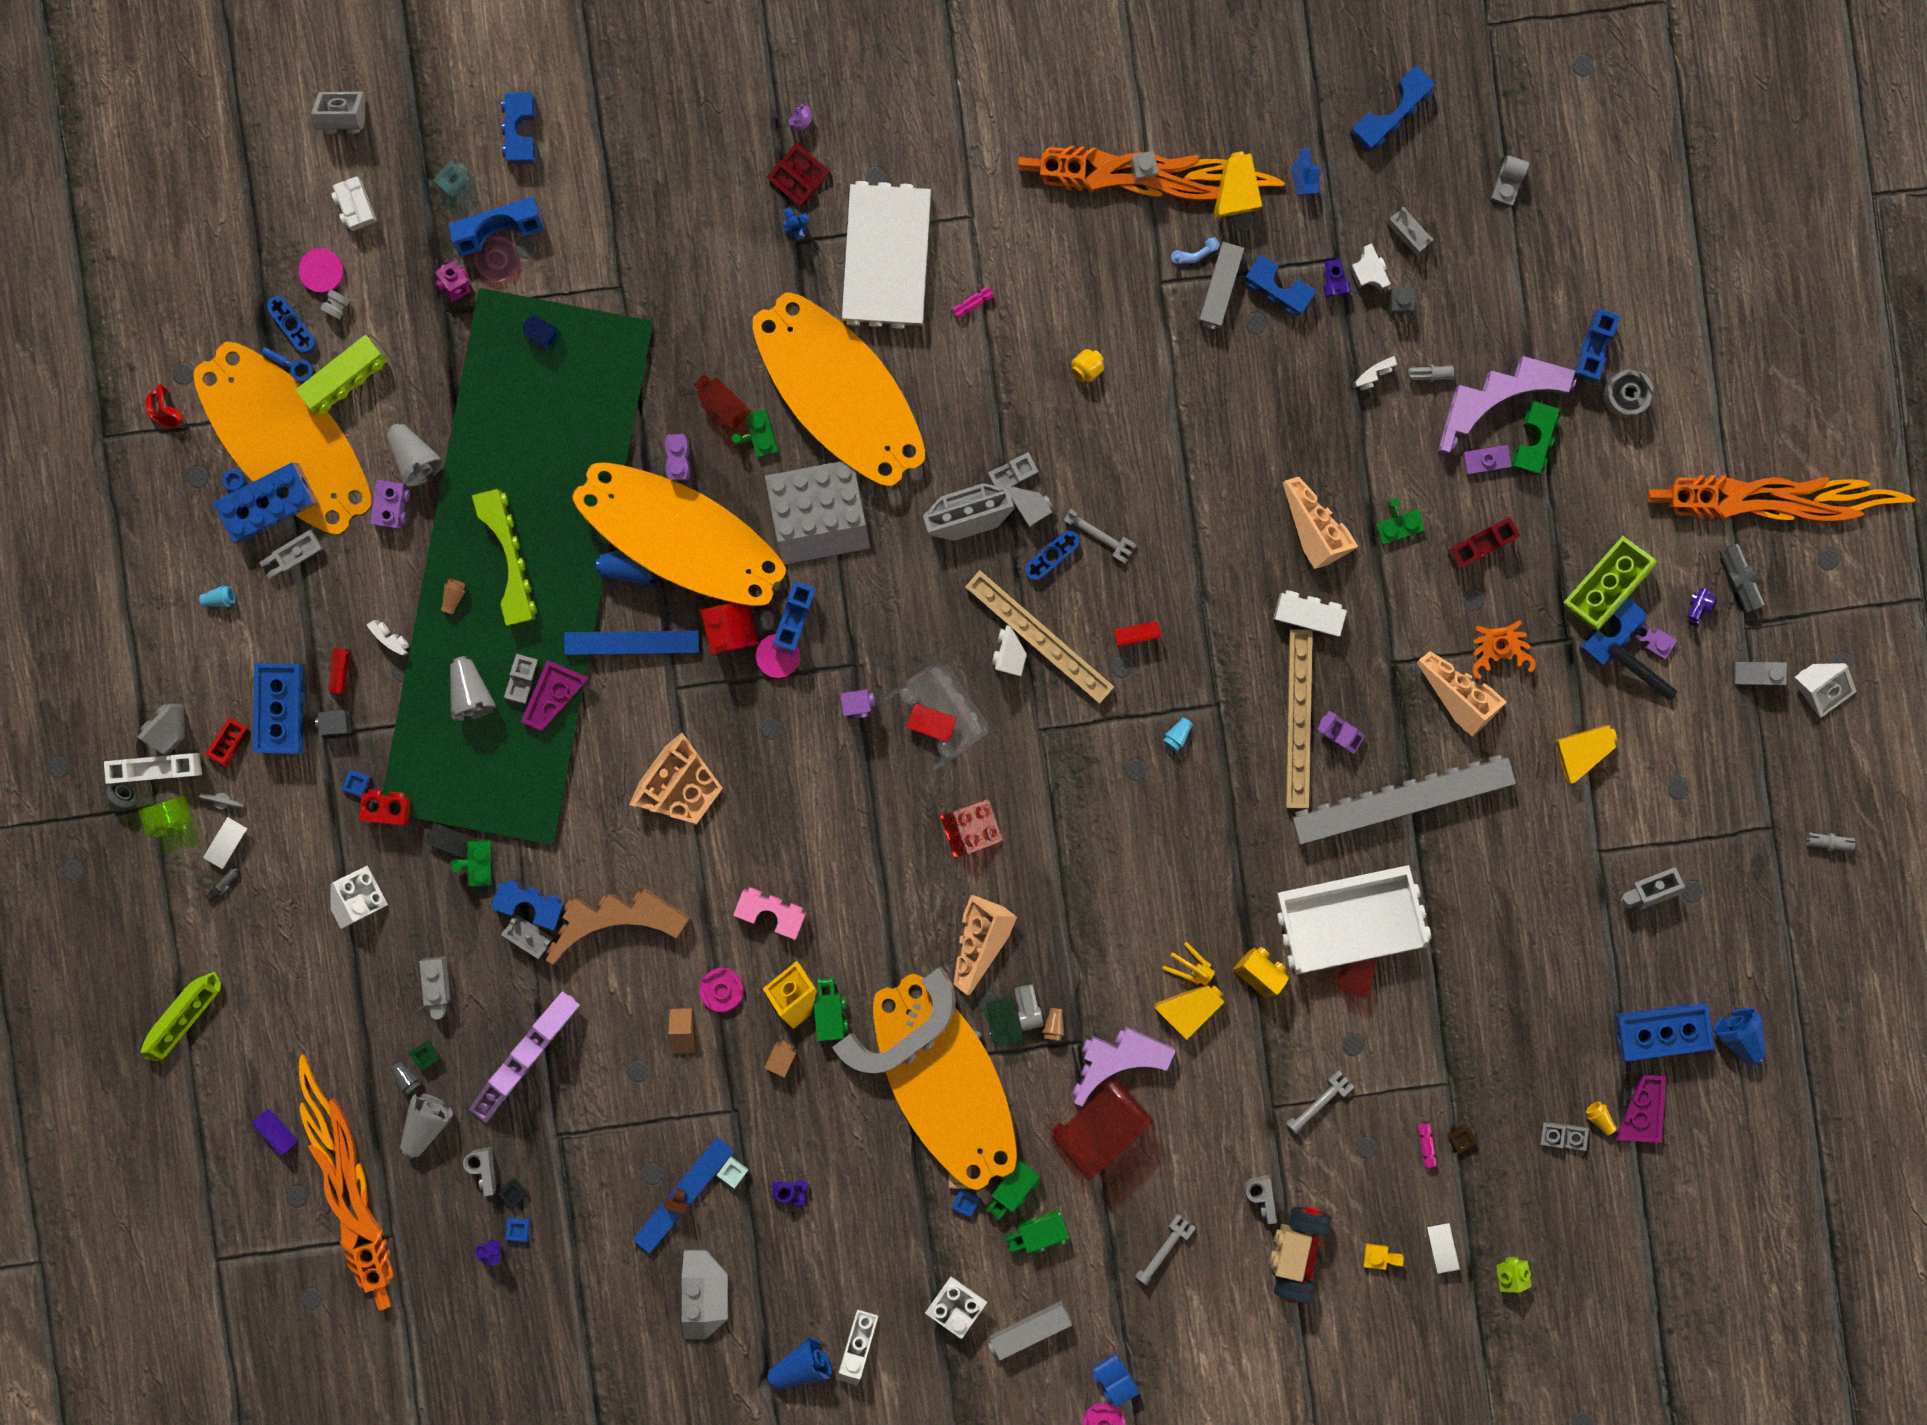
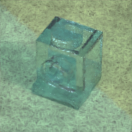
(444, 177)

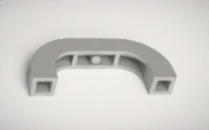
(943, 998)

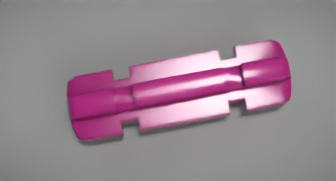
(973, 302)
(1427, 1146)

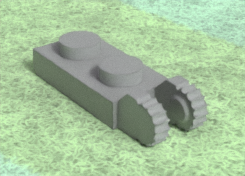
(293, 553)

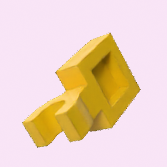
(1377, 1257)

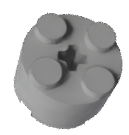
(1636, 402)

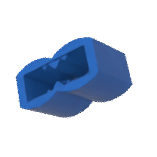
(1115, 1380)

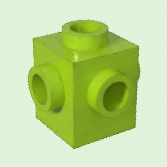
(1513, 1275)

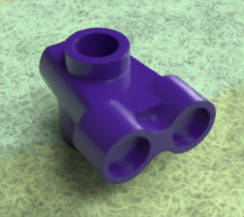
(1335, 283)
(1701, 603)
(794, 1192)
(489, 1253)

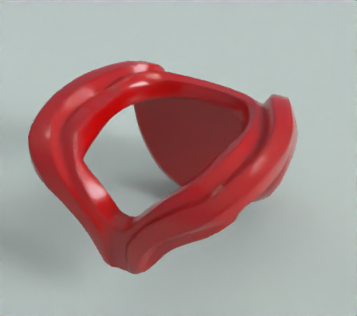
(165, 416)

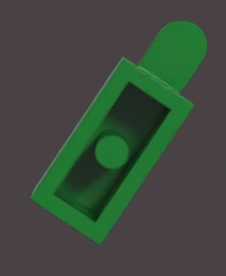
(829, 1012)
(1013, 1189)
(1039, 1233)

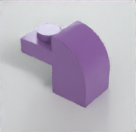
(1341, 732)

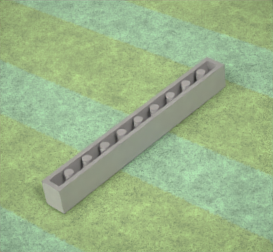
(1402, 800)

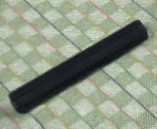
(1642, 671)

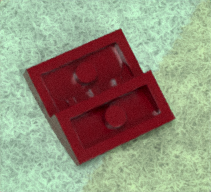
(798, 174)

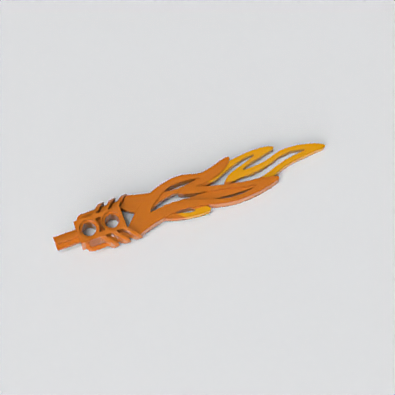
(1108, 163)
(1786, 510)
(346, 1170)

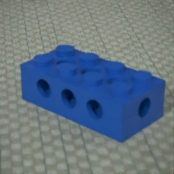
(252, 495)
(265, 714)
(1674, 1042)

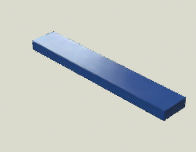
(631, 642)
(693, 1183)

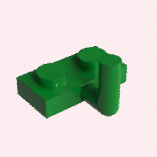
(759, 433)
(1399, 525)
(477, 863)

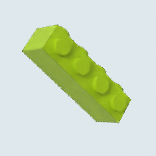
(341, 375)

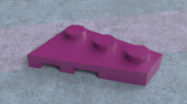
(551, 694)
(1645, 1111)

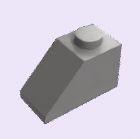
(1030, 505)
(1760, 673)

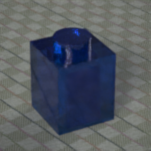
(540, 331)

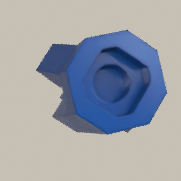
(1305, 174)
(795, 225)

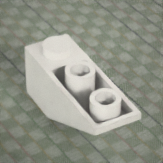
(857, 1347)

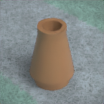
(452, 595)
(1054, 1025)

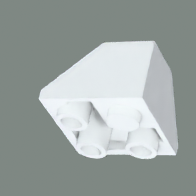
(1011, 654)
(355, 897)
(956, 1307)

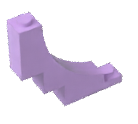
(1471, 404)
(523, 1056)

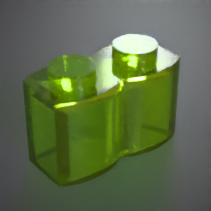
(165, 816)

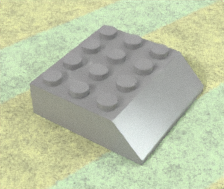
(817, 512)

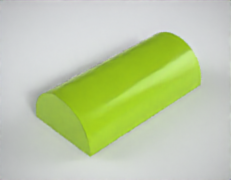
(1610, 583)

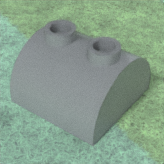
(339, 111)

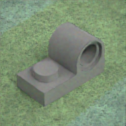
(1509, 180)
(486, 1169)
(1265, 1196)

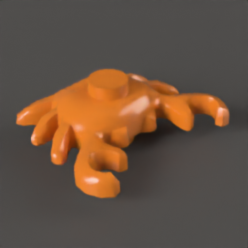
(1501, 644)

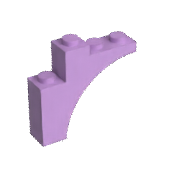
(1107, 1059)

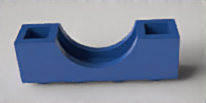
(1373, 128)
(472, 231)

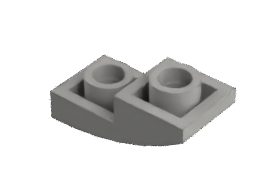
(1564, 1136)

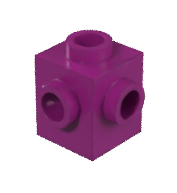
(452, 281)

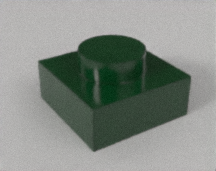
(425, 1055)

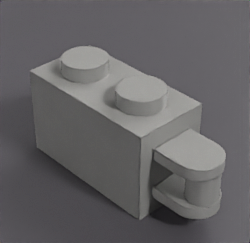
(1654, 890)
(435, 985)

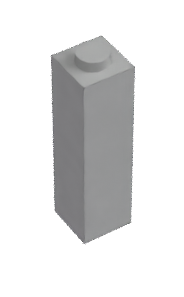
(1221, 286)
(1029, 1331)

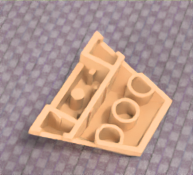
(677, 783)

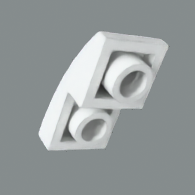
(1367, 379)
(393, 642)
(225, 843)
(1443, 1248)

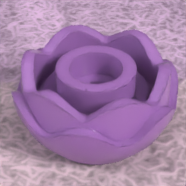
(801, 118)

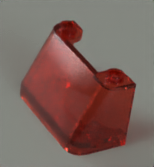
(1102, 1128)

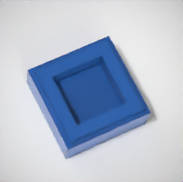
(356, 783)
(966, 1202)
(517, 1229)

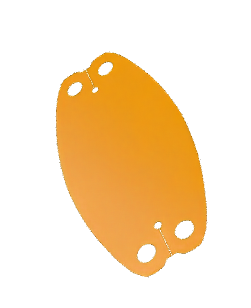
(838, 389)
(270, 426)
(679, 534)
(948, 1090)

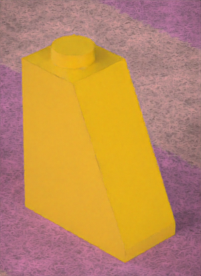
(1238, 187)
(1584, 750)
(1190, 1009)

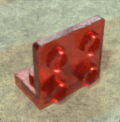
(971, 828)

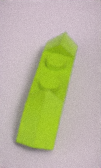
(180, 1017)

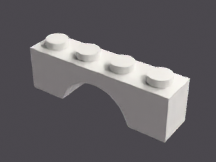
(152, 768)

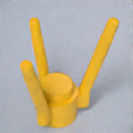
(1201, 973)

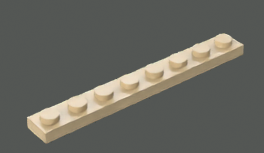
(1039, 636)
(1299, 718)

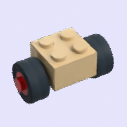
(1292, 1253)

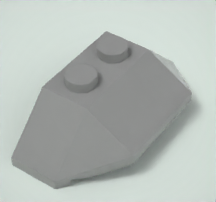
(968, 512)
(703, 1294)

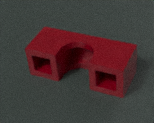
(1483, 542)

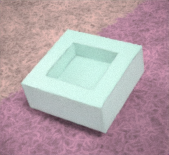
(732, 1172)

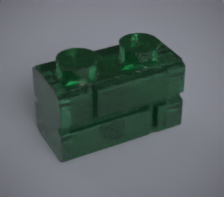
(1004, 1020)

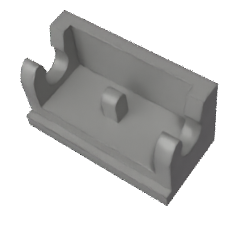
(1409, 231)
(527, 936)

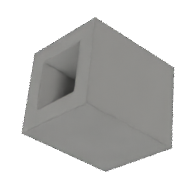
(1143, 166)

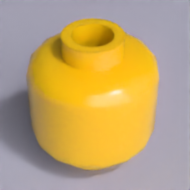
(1087, 365)

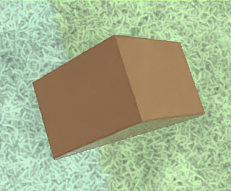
(681, 1030)

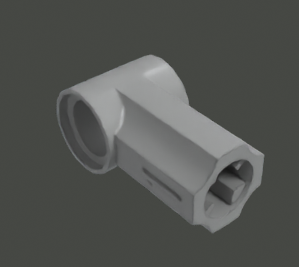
(1030, 1013)

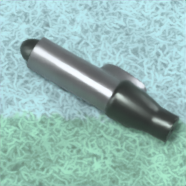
(222, 885)

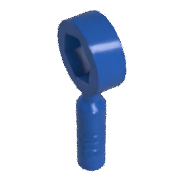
(285, 362)

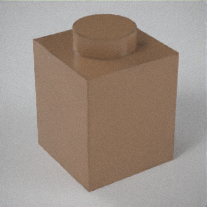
(781, 1058)

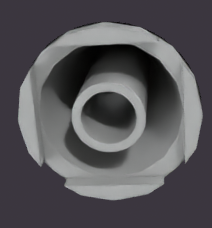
(412, 455)
(468, 691)
(423, 1123)

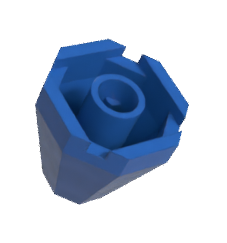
(1743, 1034)

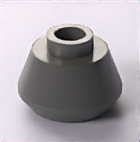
(120, 796)

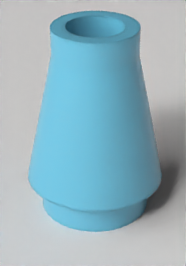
(219, 597)
(1177, 735)

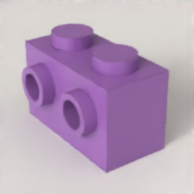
(389, 504)
(857, 703)

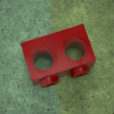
(384, 813)

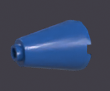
(621, 567)
(801, 1366)

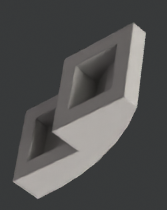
(1013, 472)
(521, 679)

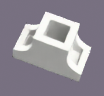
(1370, 269)

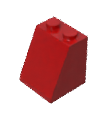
(729, 627)

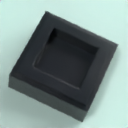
(512, 1193)

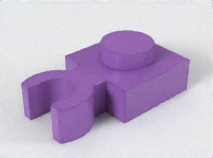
(1658, 642)

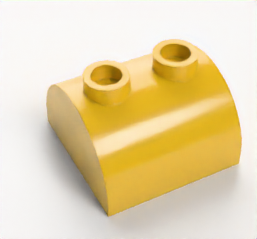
(1261, 972)

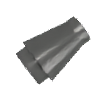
(405, 1079)

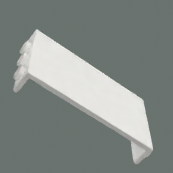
(886, 255)
(1352, 920)

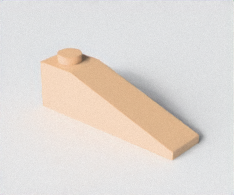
(1318, 532)
(1466, 700)
(984, 935)

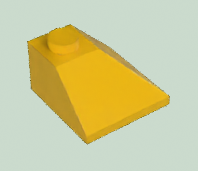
(792, 994)

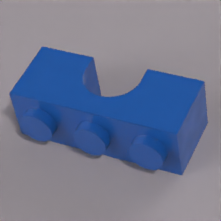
(517, 108)
(1262, 278)
(1591, 356)
(793, 618)
(1628, 618)
(547, 909)

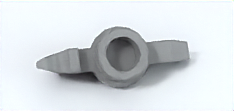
(220, 800)

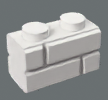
(353, 203)

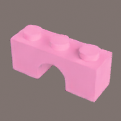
(752, 903)

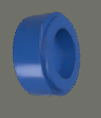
(233, 480)

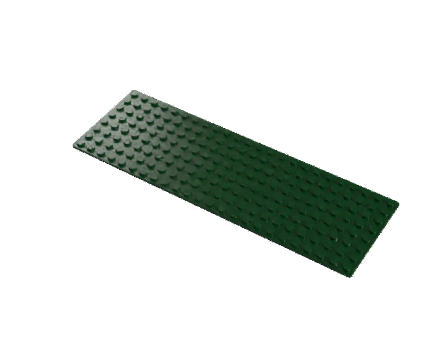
(532, 429)

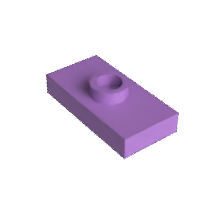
(1487, 459)

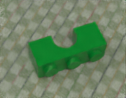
(1543, 421)

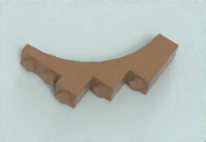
(583, 918)

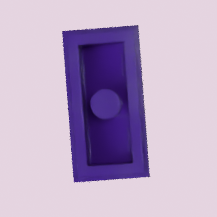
(274, 1132)

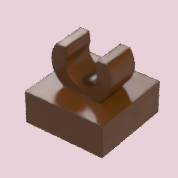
(677, 1203)

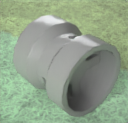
(335, 304)

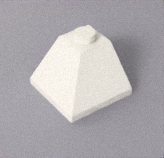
(1825, 686)

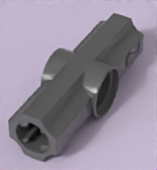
(1741, 577)

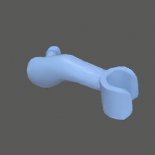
(1181, 257)

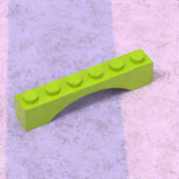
(516, 602)

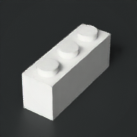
(1310, 613)

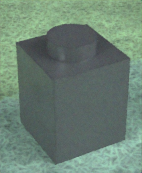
(1401, 300)
(333, 722)

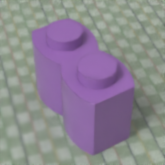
(677, 464)

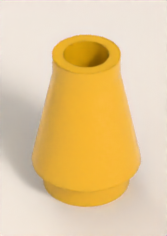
(1601, 1118)

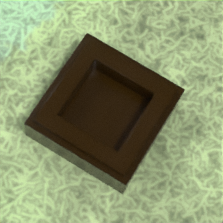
(1462, 1138)

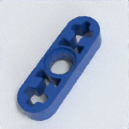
(286, 307)
(1061, 540)

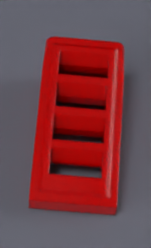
(229, 754)

